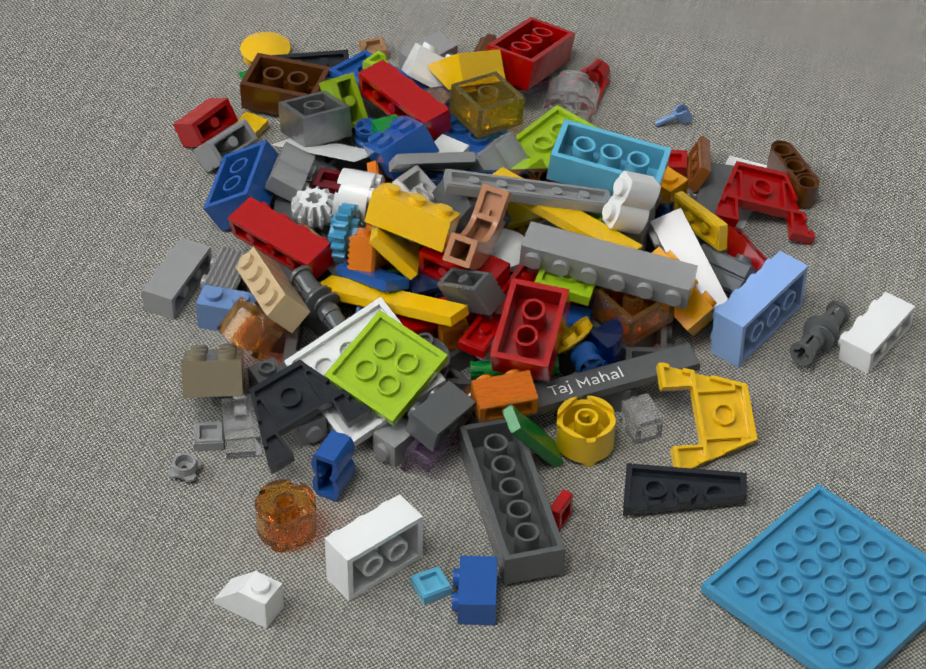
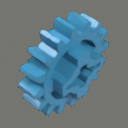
(343, 225)

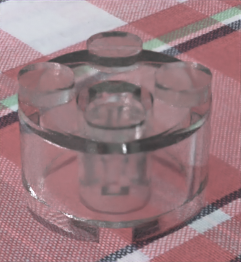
(574, 93)

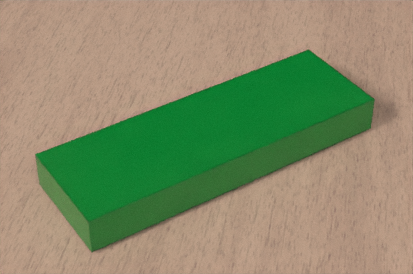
(532, 436)

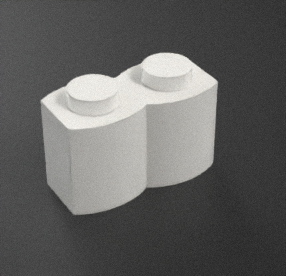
(631, 202)

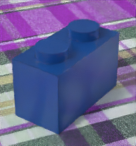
(476, 591)

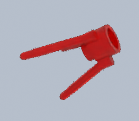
(598, 72)

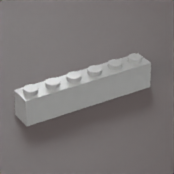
(608, 265)

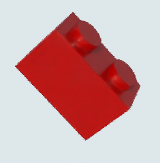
(205, 122)

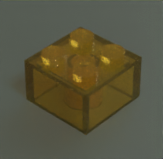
(486, 104)

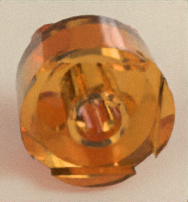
(250, 328)
(285, 515)

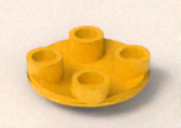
(265, 43)
(574, 334)

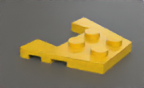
(720, 414)

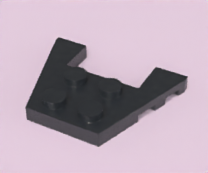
(292, 399)

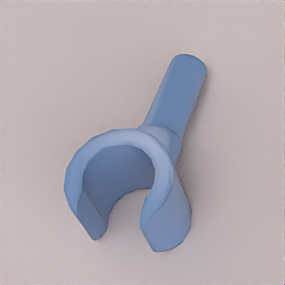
(681, 113)

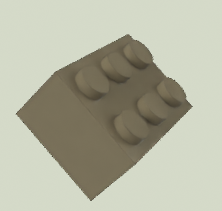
(213, 371)

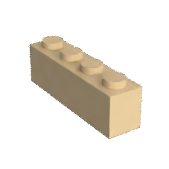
(272, 289)

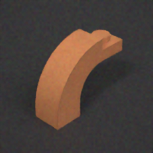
(482, 232)

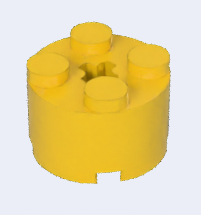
(585, 430)

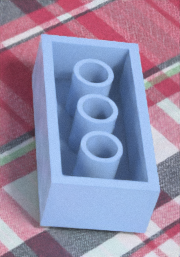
(758, 308)

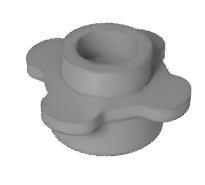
(184, 467)

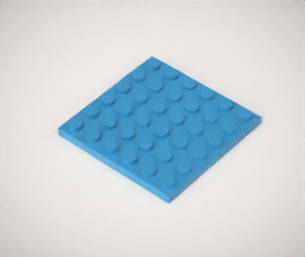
(827, 585)

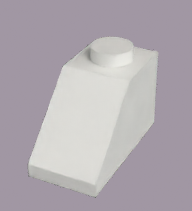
(253, 598)

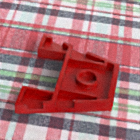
(765, 192)

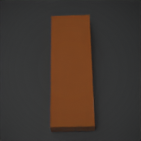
(698, 163)

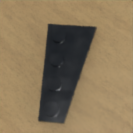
(678, 488)

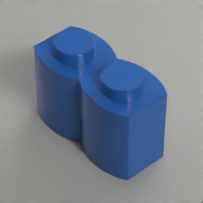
(333, 465)

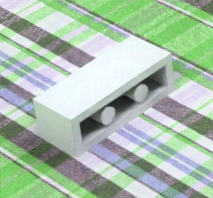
(875, 332)

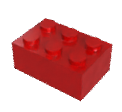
(530, 328)

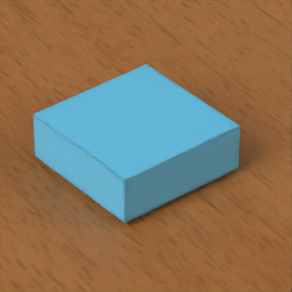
(431, 585)

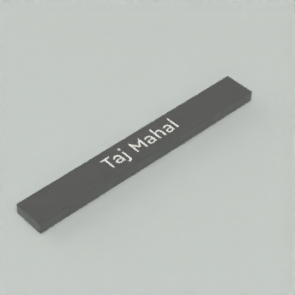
(611, 378)

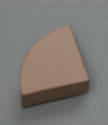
(373, 45)

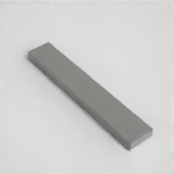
(528, 191)

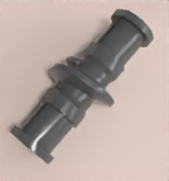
(317, 298)
(820, 333)

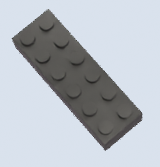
(511, 502)

